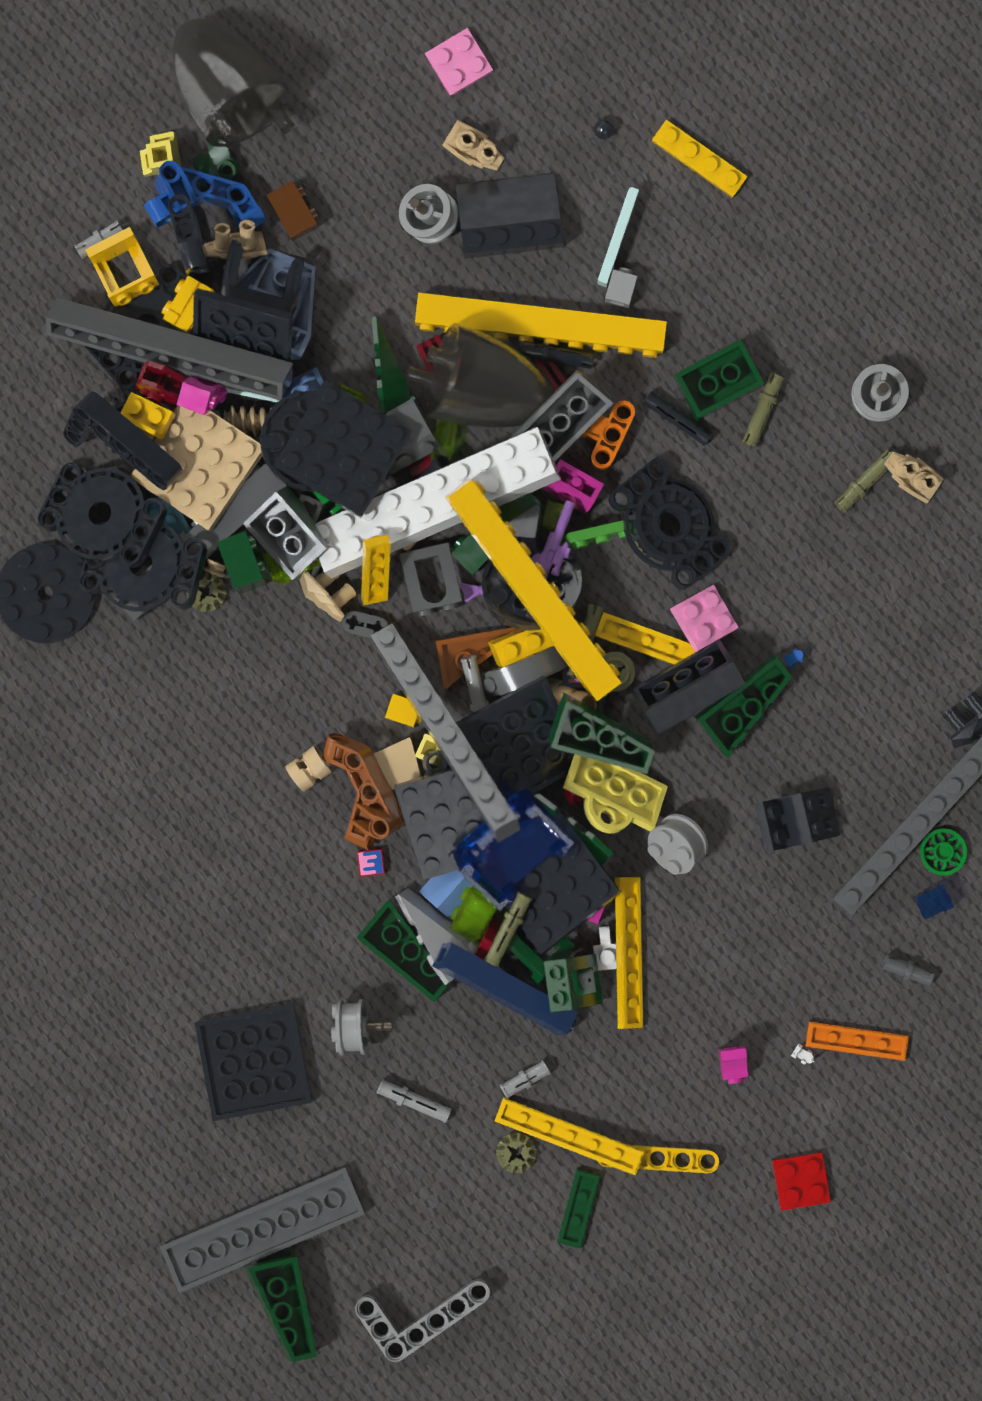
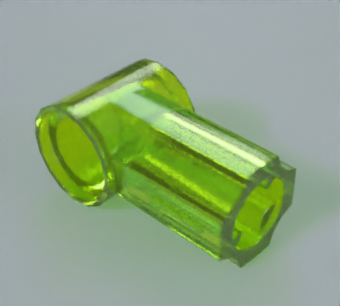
(446, 436)

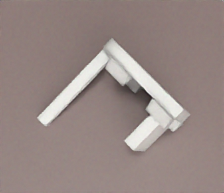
(805, 1056)

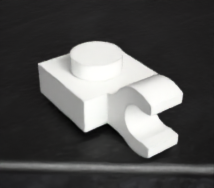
(605, 951)

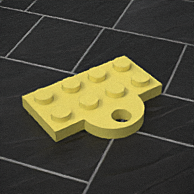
(616, 792)

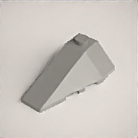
(432, 928)

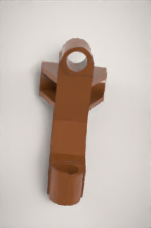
(373, 814)

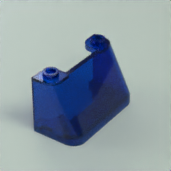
(499, 866)

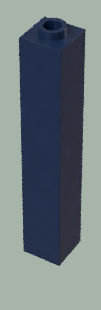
(503, 988)

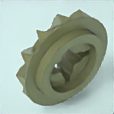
(217, 588)
(626, 675)
(528, 1152)

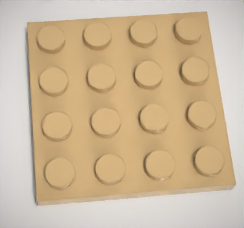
(213, 461)

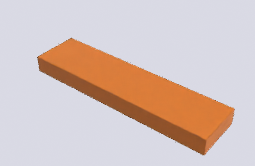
(856, 1041)

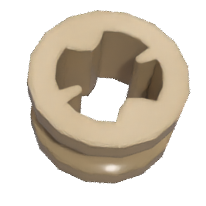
(215, 567)

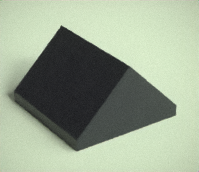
(529, 529)

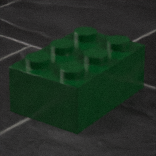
(718, 380)
(243, 563)

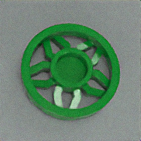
(943, 852)

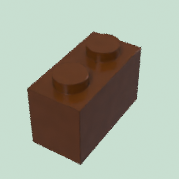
(293, 211)

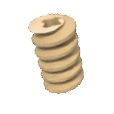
(246, 421)

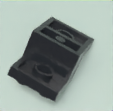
(797, 819)

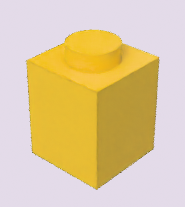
(402, 711)

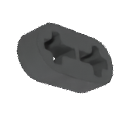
(364, 618)

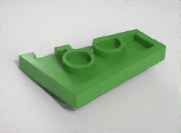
(596, 534)

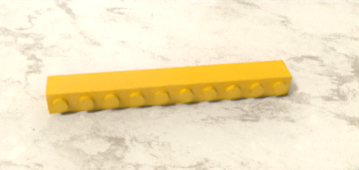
(543, 324)
(532, 588)

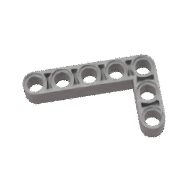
(423, 1323)

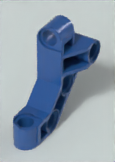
(184, 182)

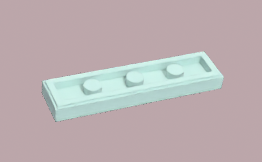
(618, 236)

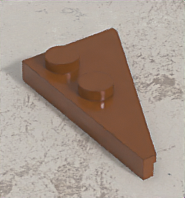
(453, 649)

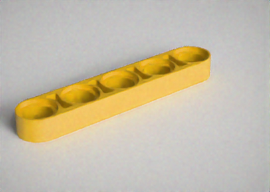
(669, 1163)

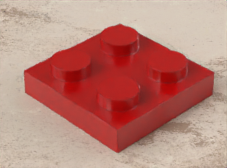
(801, 1181)

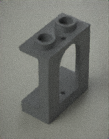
(418, 603)

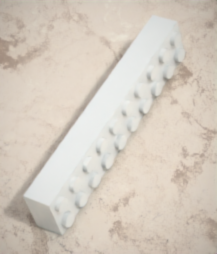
(420, 506)

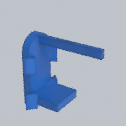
(796, 656)

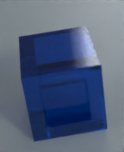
(933, 901)

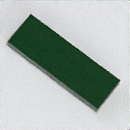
(578, 1208)

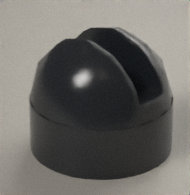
(603, 130)

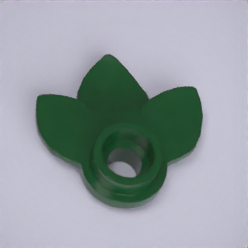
(214, 163)

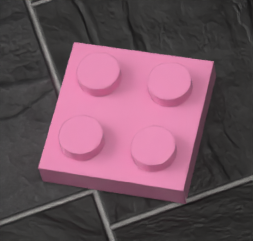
(459, 62)
(704, 618)

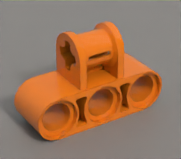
(598, 432)

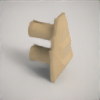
(472, 147)
(252, 242)
(914, 476)
(315, 591)

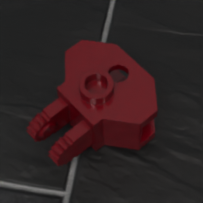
(159, 383)

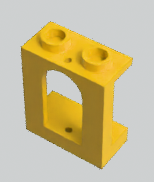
(113, 247)

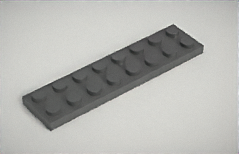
(262, 1230)

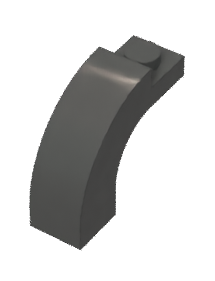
(511, 677)

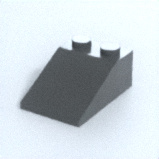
(287, 532)

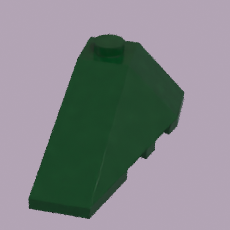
(391, 384)

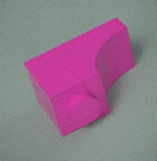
(733, 1064)

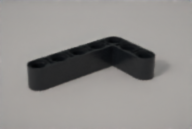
(99, 417)

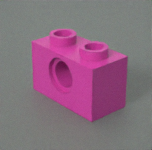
(201, 395)
(574, 487)

